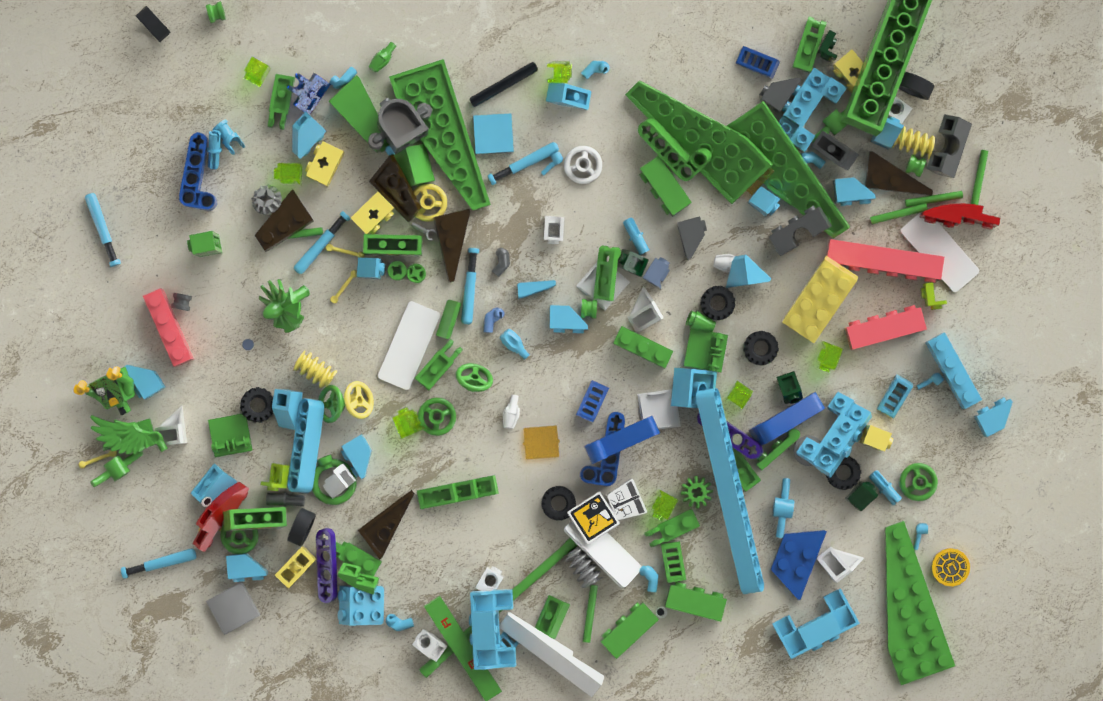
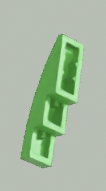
(457, 492)

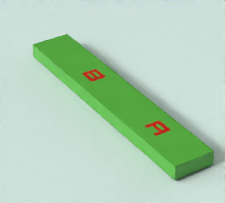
(461, 647)

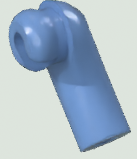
(491, 317)

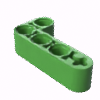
(671, 145)

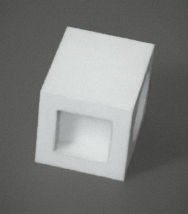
(904, 110)
(482, 586)
(435, 647)

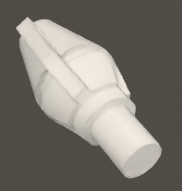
(723, 262)
(511, 413)

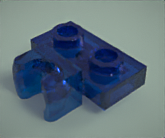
(308, 92)

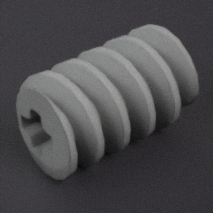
(583, 567)

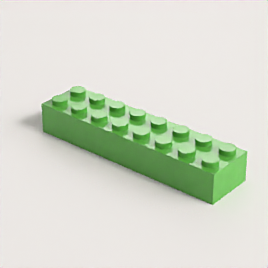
(885, 64)

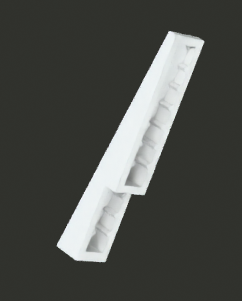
(552, 653)

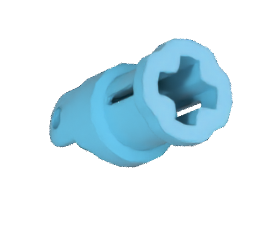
(228, 135)

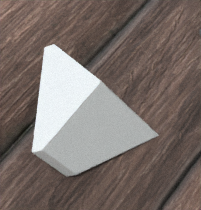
(644, 312)
(173, 428)
(838, 563)

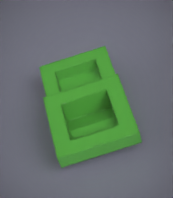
(352, 575)

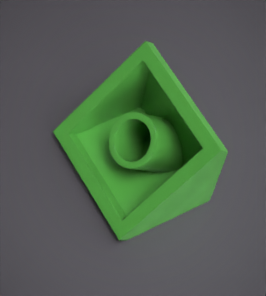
(415, 165)

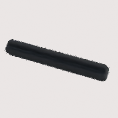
(503, 84)

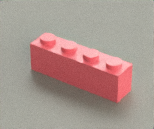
(168, 327)
(885, 328)

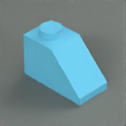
(568, 95)

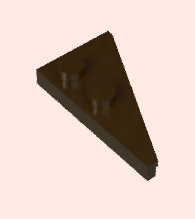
(888, 177)
(451, 234)
(382, 528)

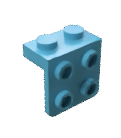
(360, 607)

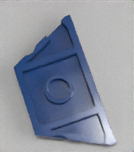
(796, 559)

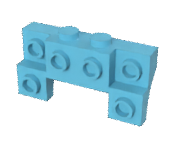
(805, 101)
(840, 437)
(486, 630)
(818, 630)

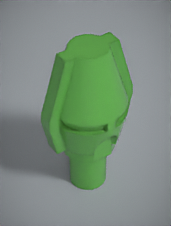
(382, 57)

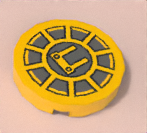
(950, 567)

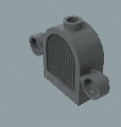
(400, 124)

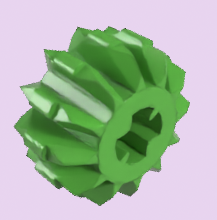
(695, 485)

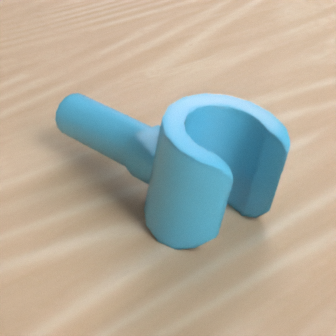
(556, 158)
(936, 378)
(921, 528)

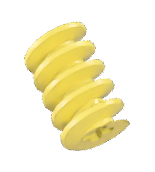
(915, 142)
(314, 370)

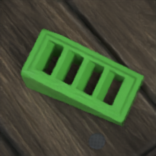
(675, 578)

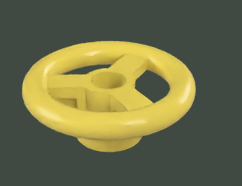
(443, 204)
(356, 400)

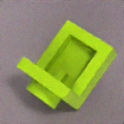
(927, 293)
(278, 477)

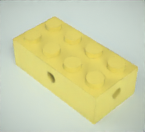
(820, 299)

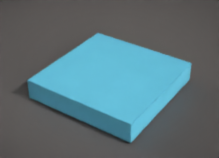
(493, 133)

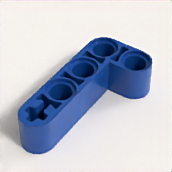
(198, 170)
(787, 419)
(621, 439)
(606, 467)

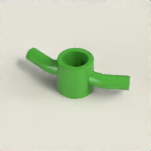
(833, 124)
(116, 468)

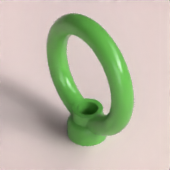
(325, 463)

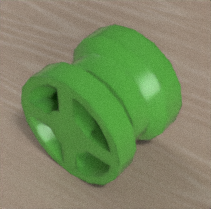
(215, 12)
(915, 165)
(397, 270)
(414, 274)
(589, 308)

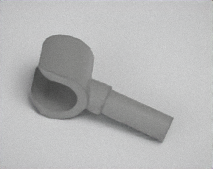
(425, 231)

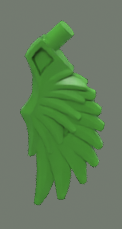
(126, 436)

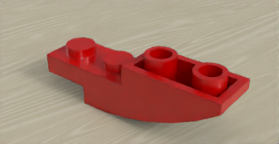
(952, 215)
(213, 517)

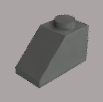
(778, 93)
(835, 150)
(691, 234)

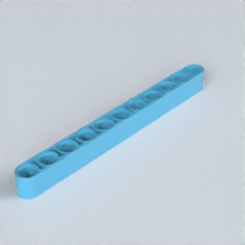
(730, 491)

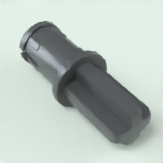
(285, 499)

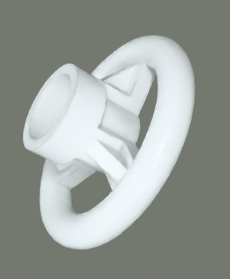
(569, 169)

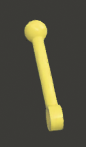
(329, 247)
(334, 299)
(82, 464)

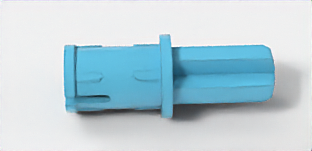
(214, 149)
(636, 236)
(885, 487)

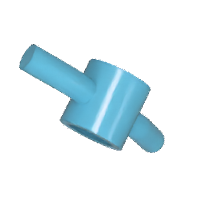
(783, 508)

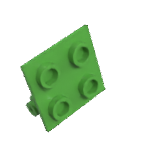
(706, 350)
(230, 435)

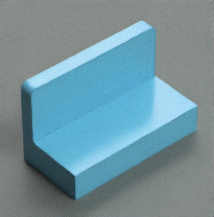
(213, 484)

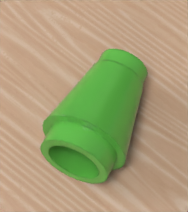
(700, 322)

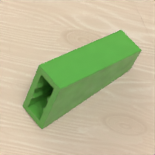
(358, 109)

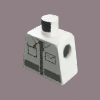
(626, 501)

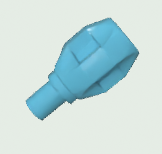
(513, 343)

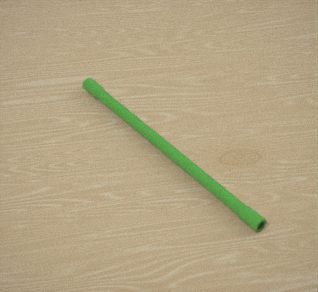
(428, 668)

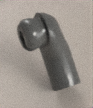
(504, 261)

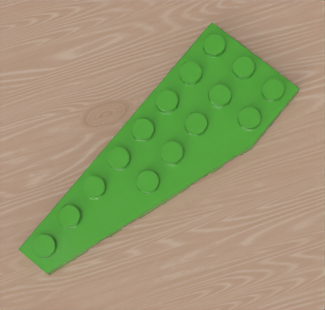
(447, 132)
(734, 160)
(792, 176)
(913, 626)

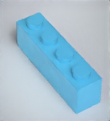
(953, 371)

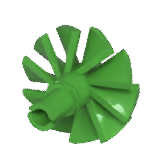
(284, 306)

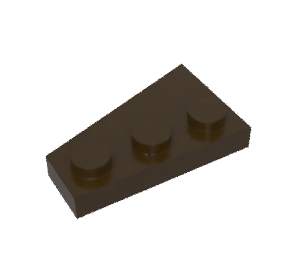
(395, 188)
(284, 222)

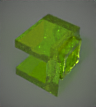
(256, 71)
(562, 71)
(288, 173)
(829, 357)
(739, 394)
(407, 422)
(663, 506)

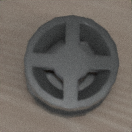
(181, 301)

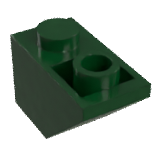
(862, 495)

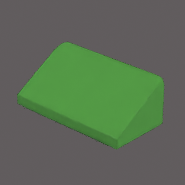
(448, 319)
(552, 616)

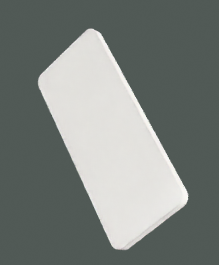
(934, 240)
(409, 345)
(607, 555)

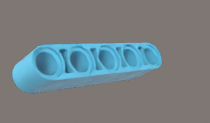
(305, 446)

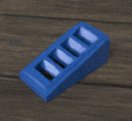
(773, 68)
(586, 398)

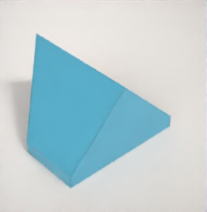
(745, 272)

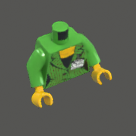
(110, 390)

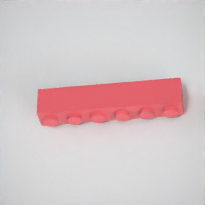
(886, 260)

